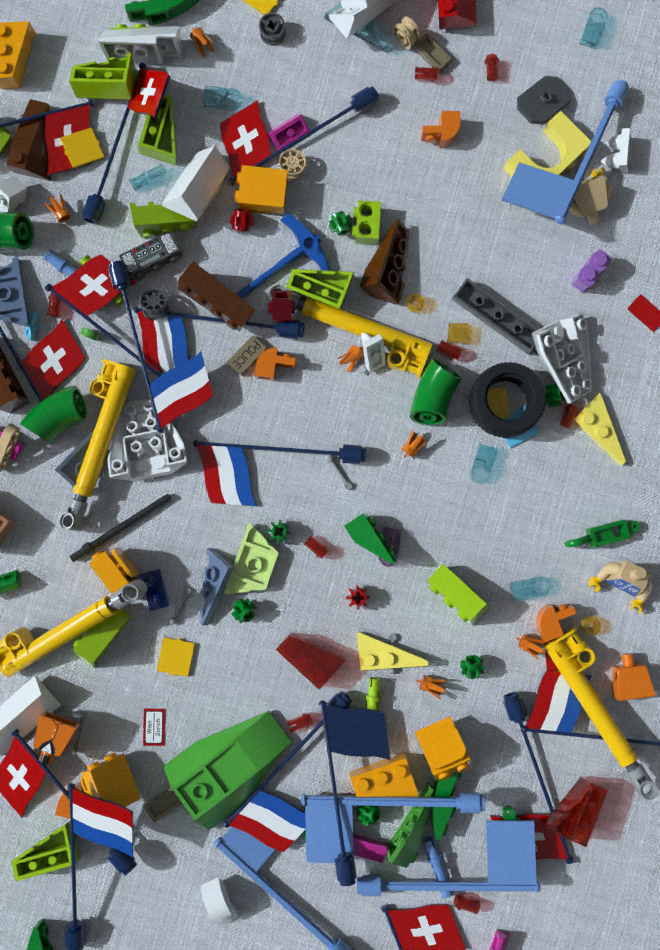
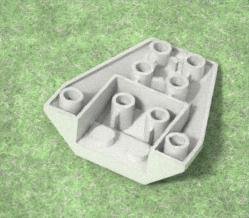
(566, 355)
(138, 448)

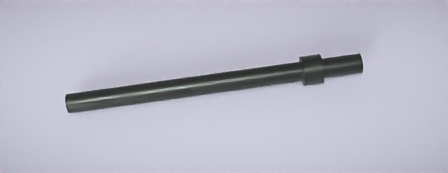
(89, 547)

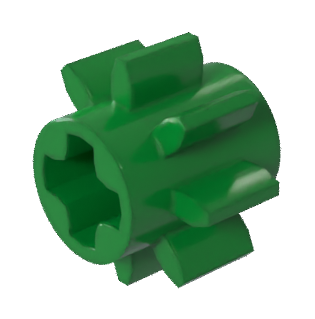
(340, 223)
(553, 395)
(273, 530)
(244, 610)
(472, 666)
(368, 814)

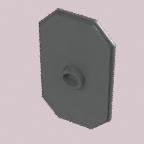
(544, 100)

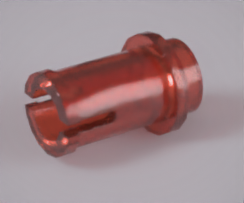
(492, 67)
(428, 73)
(53, 306)
(449, 349)
(569, 415)
(316, 547)
(301, 722)
(467, 904)

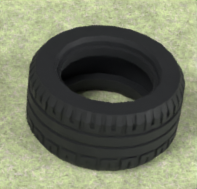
(523, 378)

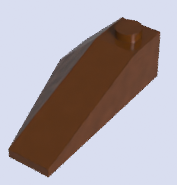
(29, 149)

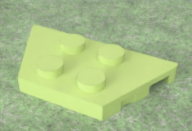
(252, 564)

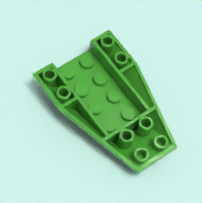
(226, 767)

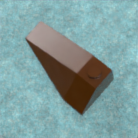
(384, 272)

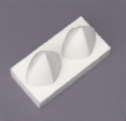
(619, 159)
(373, 351)

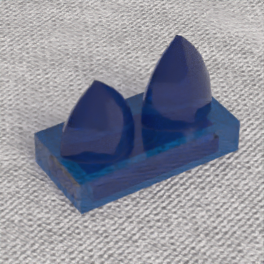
(156, 591)

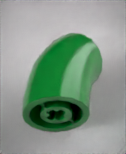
(15, 231)
(434, 394)
(56, 414)

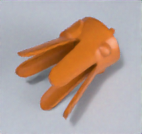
(199, 37)
(59, 211)
(354, 354)
(413, 446)
(528, 644)
(428, 685)

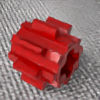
(241, 220)
(361, 601)

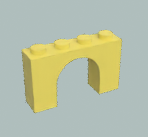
(566, 136)

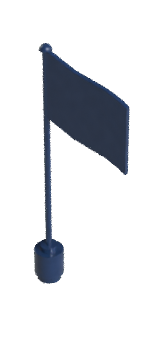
(352, 734)

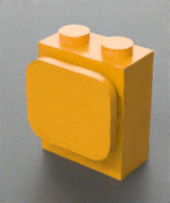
(262, 189)
(114, 568)
(443, 749)
(111, 780)

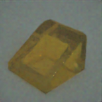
(459, 333)

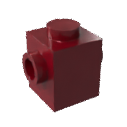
(281, 306)

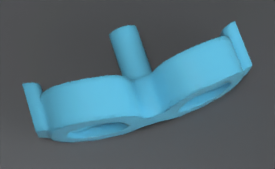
(30, 331)

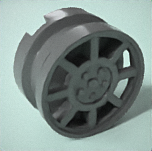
(272, 28)
(154, 305)

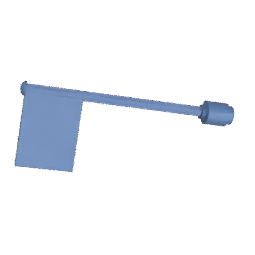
(553, 193)
(322, 826)
(249, 856)
(509, 865)

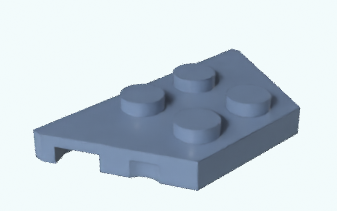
(12, 294)

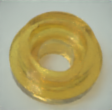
(414, 297)
(596, 625)

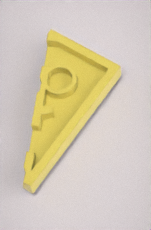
(597, 424)
(380, 655)

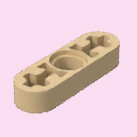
(7, 443)

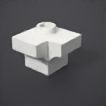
(11, 194)

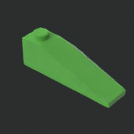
(406, 840)

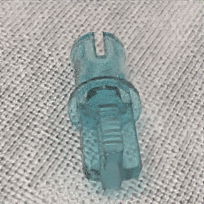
(147, 177)

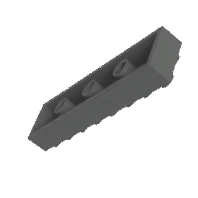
(496, 315)

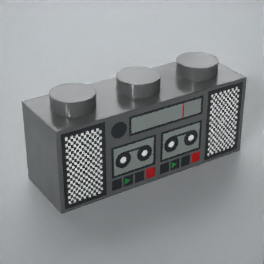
(151, 255)

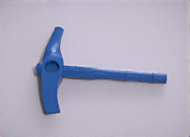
(307, 244)

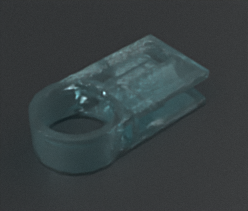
(593, 31)
(215, 98)
(484, 458)
(525, 588)

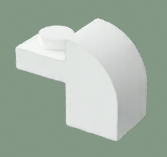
(217, 902)

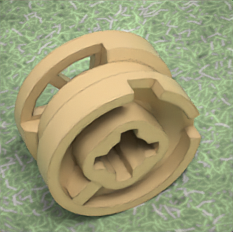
(406, 33)
(293, 163)

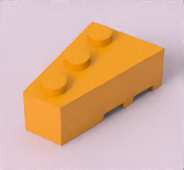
(14, 50)
(384, 778)

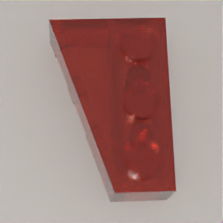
(310, 659)
(577, 812)

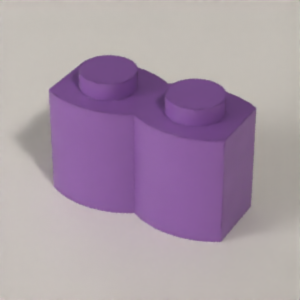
(590, 272)

